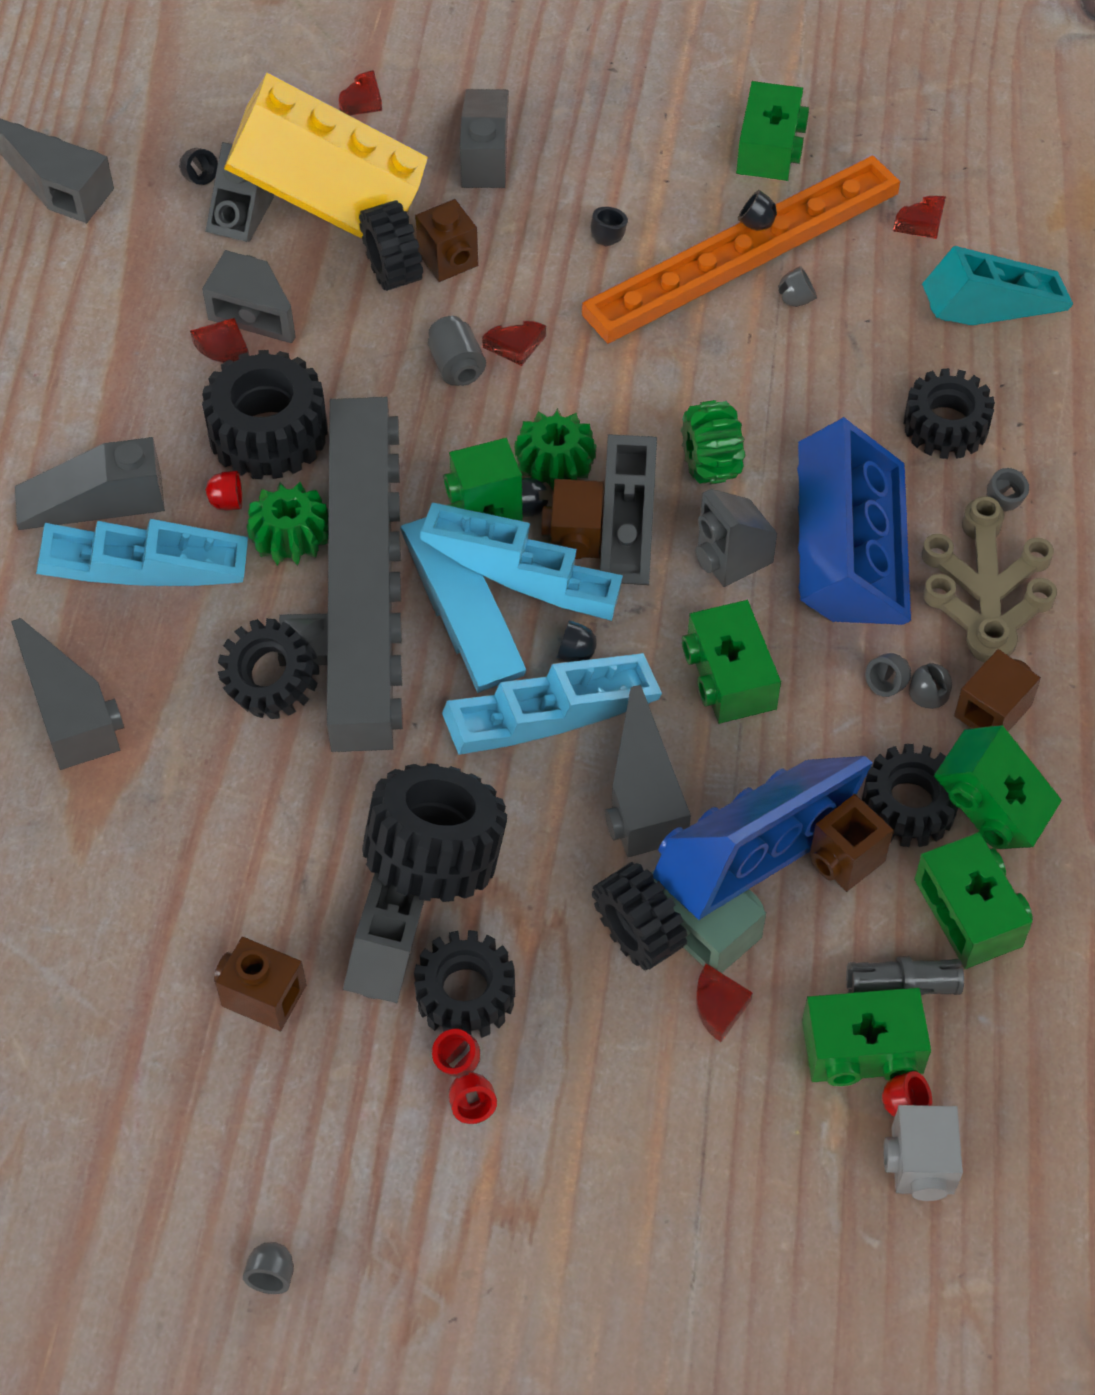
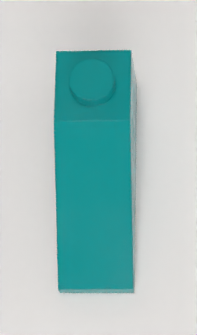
(988, 289)

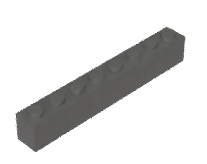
(361, 576)

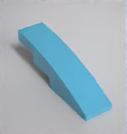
(504, 554)
(151, 557)
(467, 613)
(547, 706)

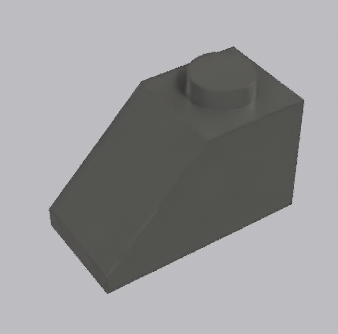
(251, 294)

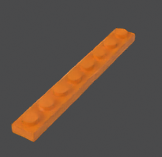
(738, 250)

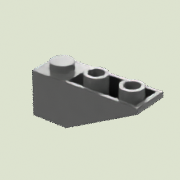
(59, 173)

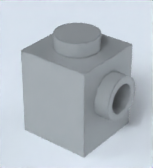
(924, 1151)

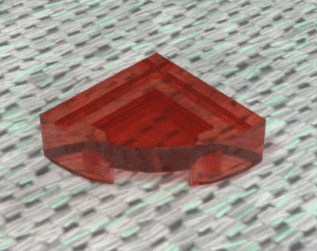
(361, 96)
(921, 218)
(220, 341)
(515, 341)
(720, 1001)

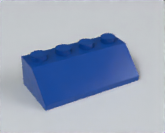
(852, 528)
(755, 833)

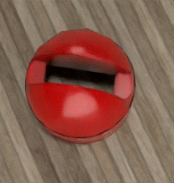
(225, 491)
(450, 1046)
(906, 1089)
(476, 1111)

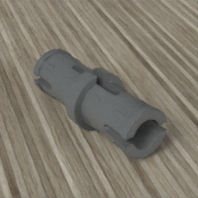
(904, 973)

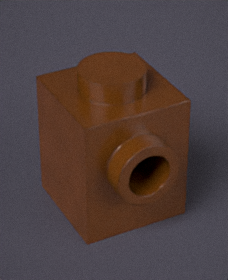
(447, 240)
(575, 516)
(997, 693)
(850, 843)
(260, 983)

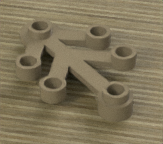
(986, 583)

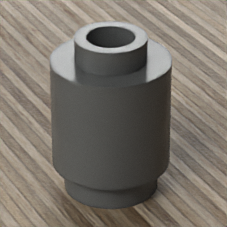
(456, 351)

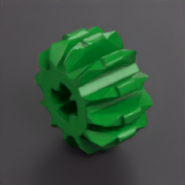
(713, 442)
(555, 448)
(288, 523)

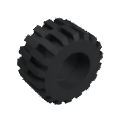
(260, 386)
(434, 832)

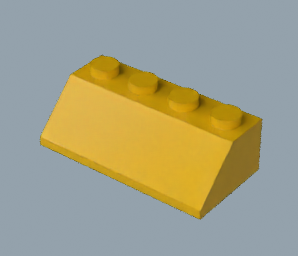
(321, 156)

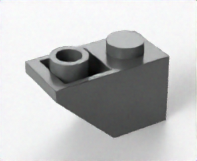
(235, 203)
(733, 537)

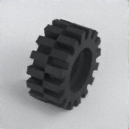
(391, 245)
(951, 393)
(249, 649)
(916, 770)
(639, 915)
(458, 956)

